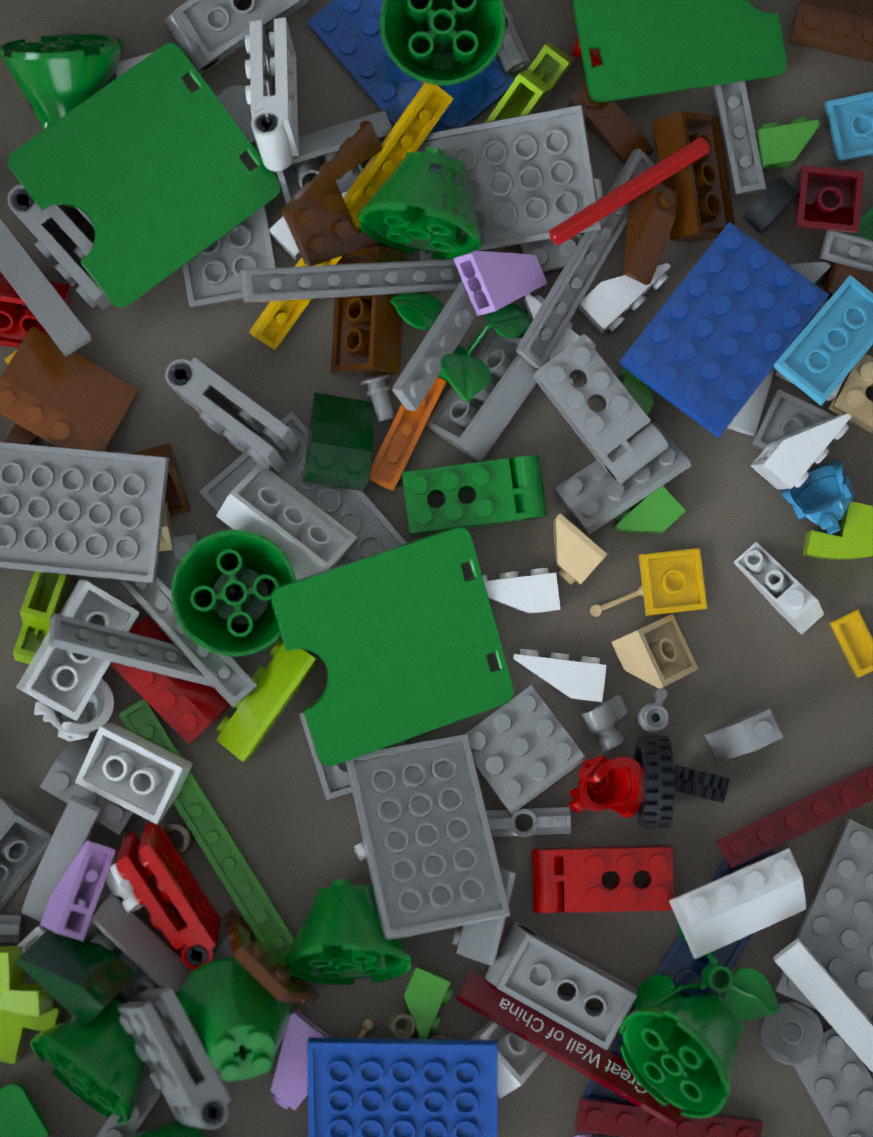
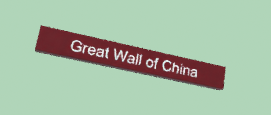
(562, 1044)

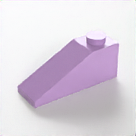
(78, 892)

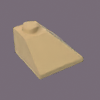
(574, 551)
(656, 653)

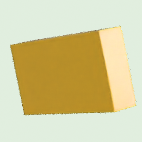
(855, 642)

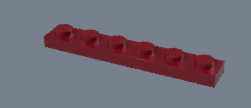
(797, 818)
(632, 1121)

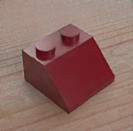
(828, 199)

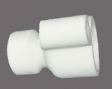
(122, 888)

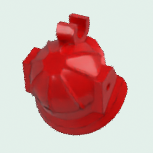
(609, 785)

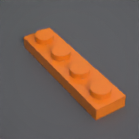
(402, 439)

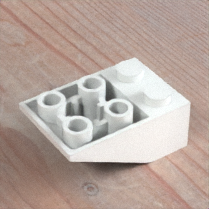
(788, 458)

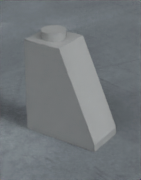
(744, 735)

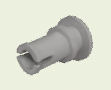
(379, 396)

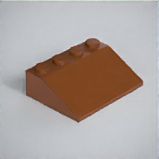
(61, 396)

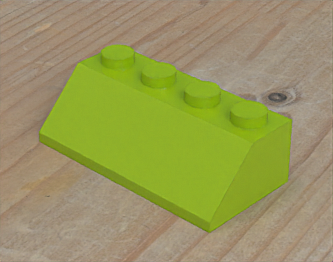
(266, 703)

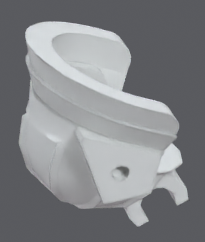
(94, 715)

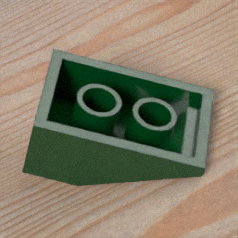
(339, 442)
(76, 973)

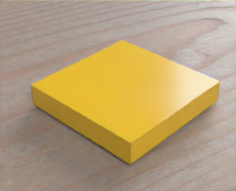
(672, 581)

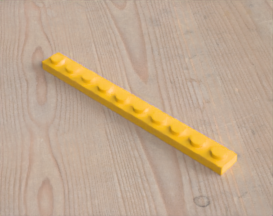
(404, 137)

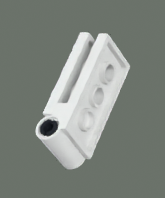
(275, 115)

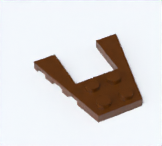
(318, 211)
(255, 960)

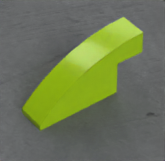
(533, 85)
(853, 539)
(43, 599)
(14, 994)
(14, 1028)

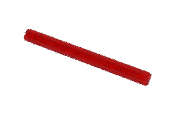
(629, 191)

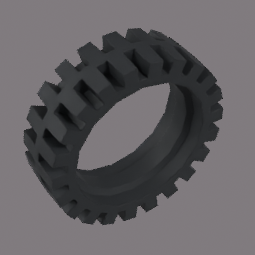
(655, 757)

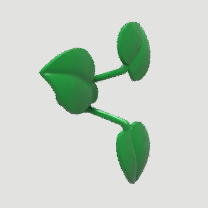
(463, 372)
(746, 993)

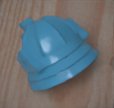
(822, 496)

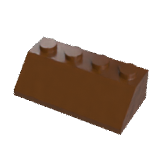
(835, 27)
(703, 186)
(367, 326)

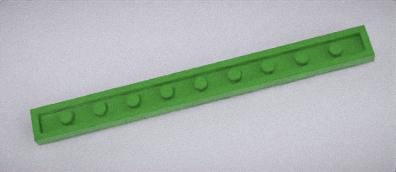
(217, 843)

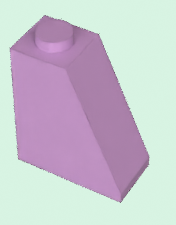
(498, 278)
(291, 1074)

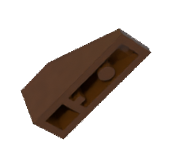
(611, 125)
(648, 230)

